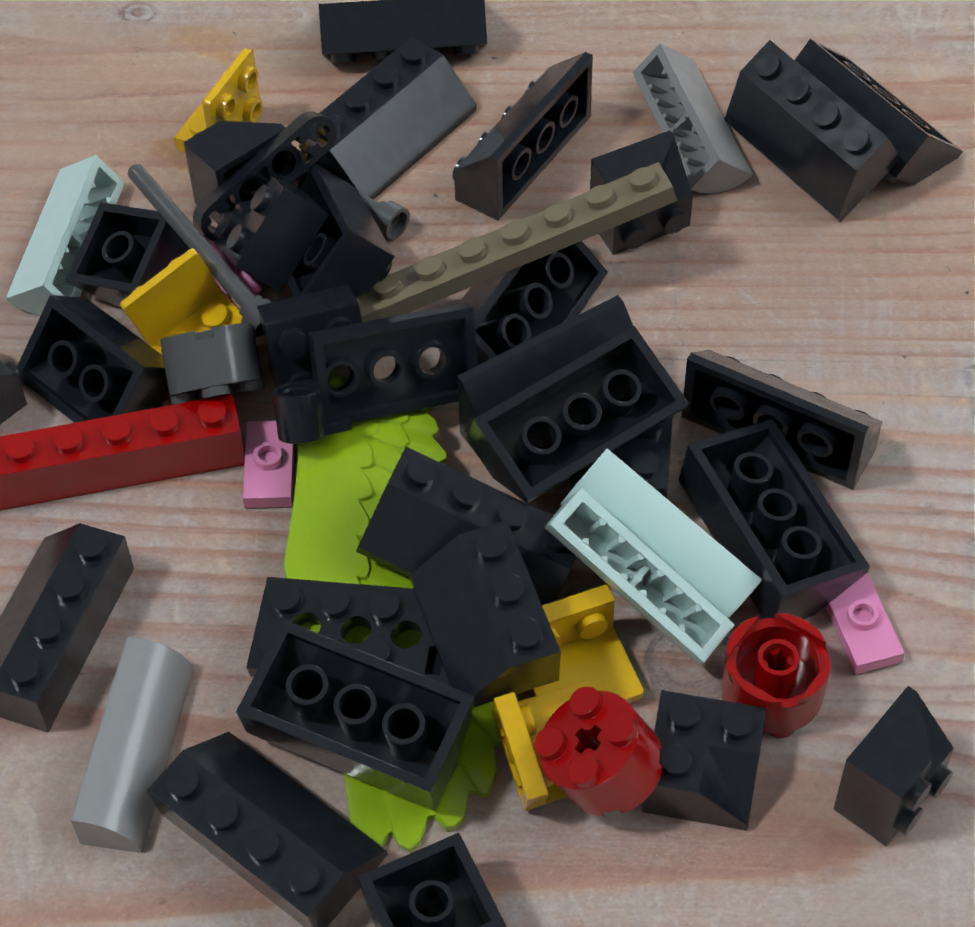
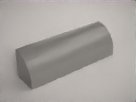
(690, 112)
(132, 746)

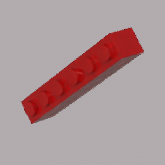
(119, 451)

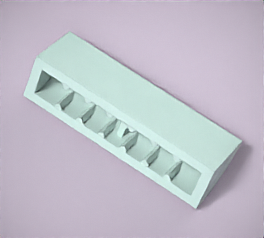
(61, 232)
(669, 533)
(639, 576)

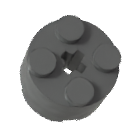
(212, 363)

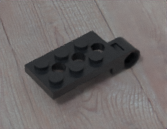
(313, 409)
(338, 610)

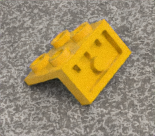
(231, 99)
(179, 301)
(590, 645)
(517, 727)

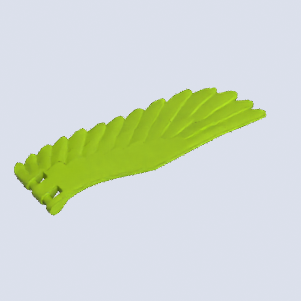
(332, 505)

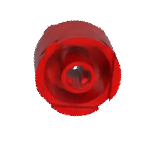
(778, 667)
(600, 752)

